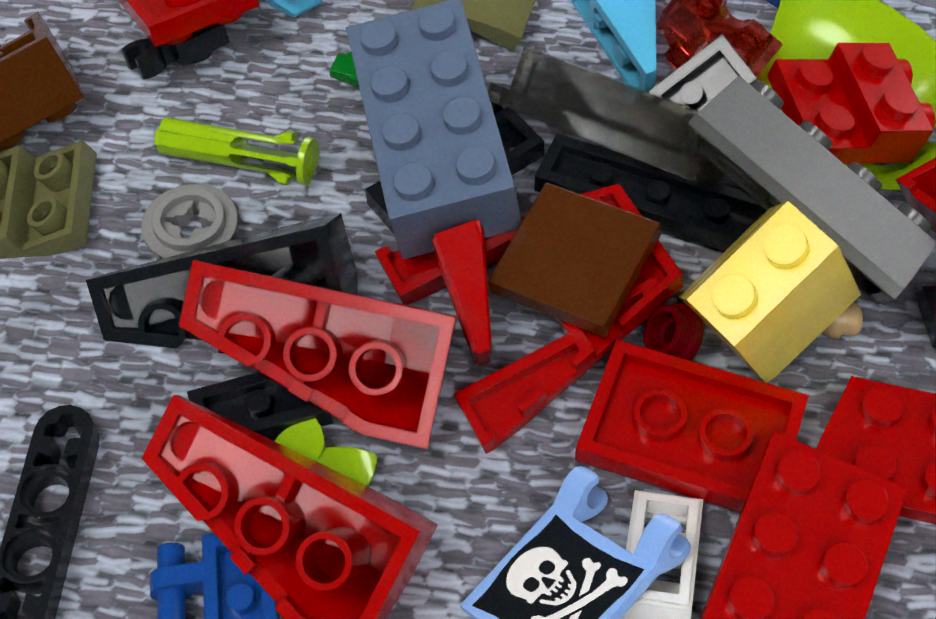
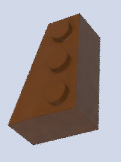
(34, 82)

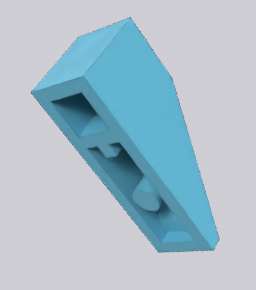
(626, 35)

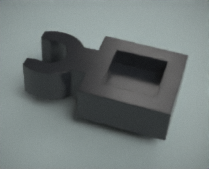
(154, 60)

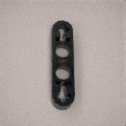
(52, 529)

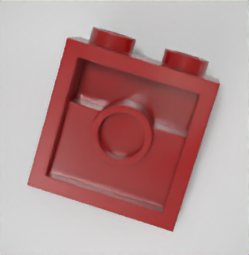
(858, 100)

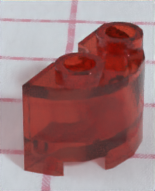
(697, 23)

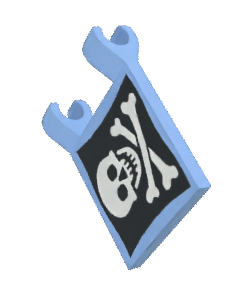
(571, 569)

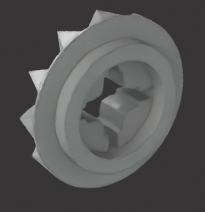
(177, 208)

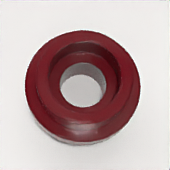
(674, 331)

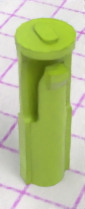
(227, 147)

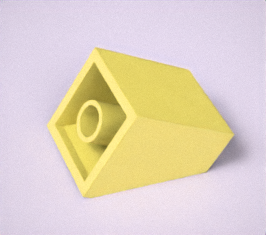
(774, 290)

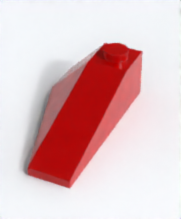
(345, 352)
(291, 523)

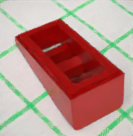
(464, 271)

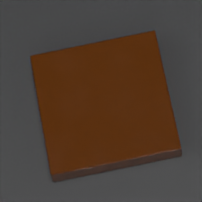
(575, 259)

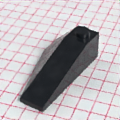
(148, 299)

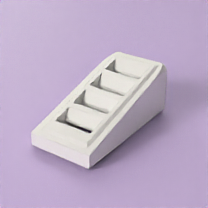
(666, 598)

